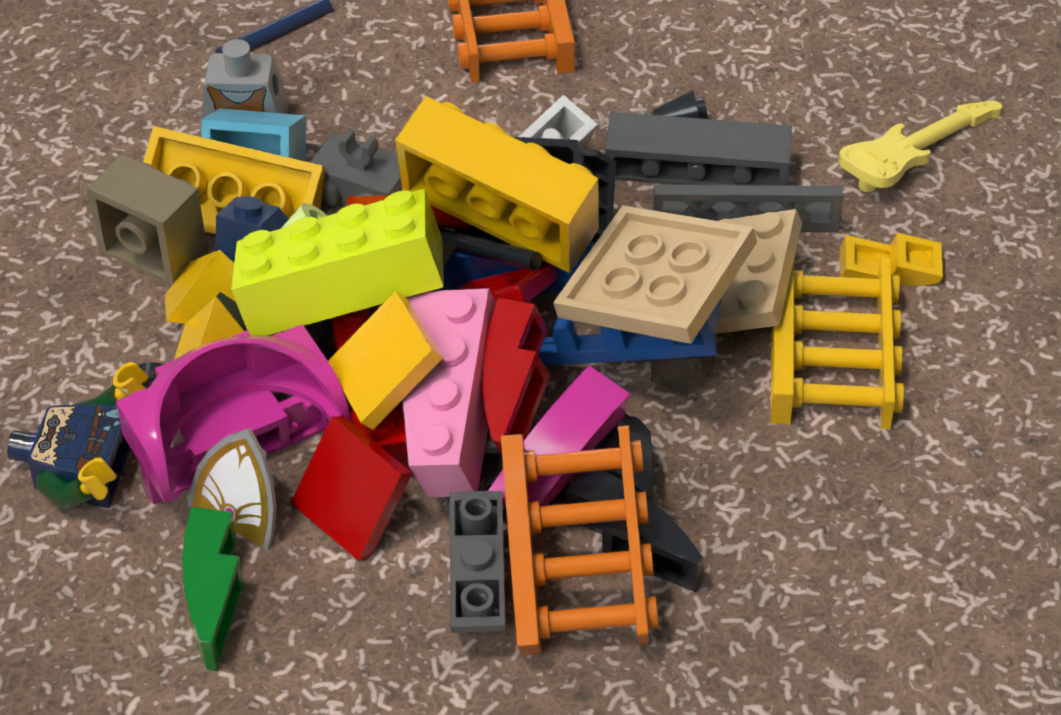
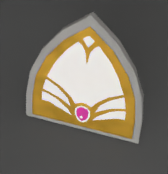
(239, 481)

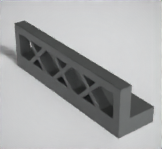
(816, 205)

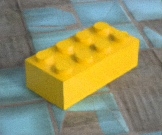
(499, 182)

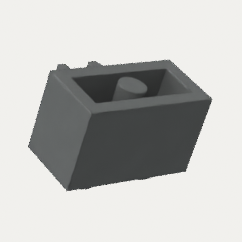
(356, 169)

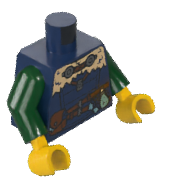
(80, 446)

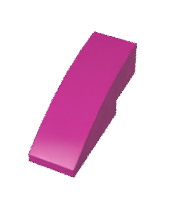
(572, 424)

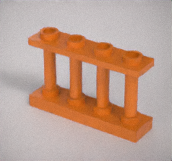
(549, 17)
(533, 569)

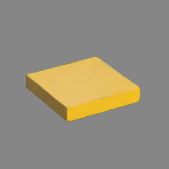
(384, 360)

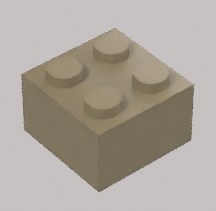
(147, 218)

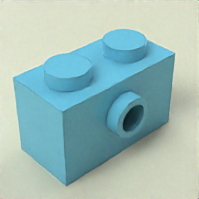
(259, 131)

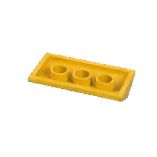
(230, 171)

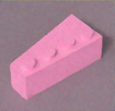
(447, 408)

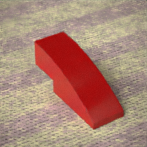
(512, 369)

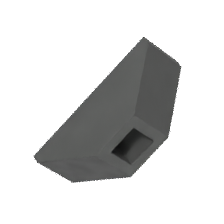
(476, 562)

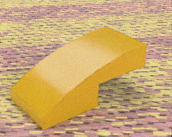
(911, 257)

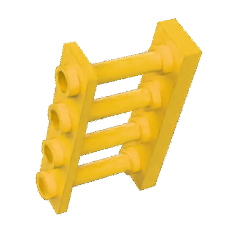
(792, 355)

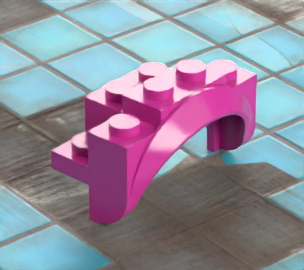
(224, 391)

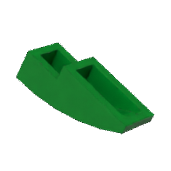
(211, 580)

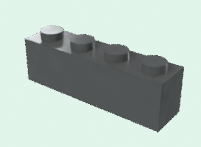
(698, 150)

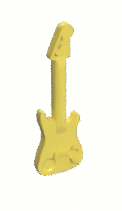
(886, 159)

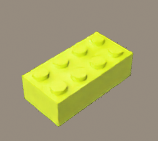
(337, 263)

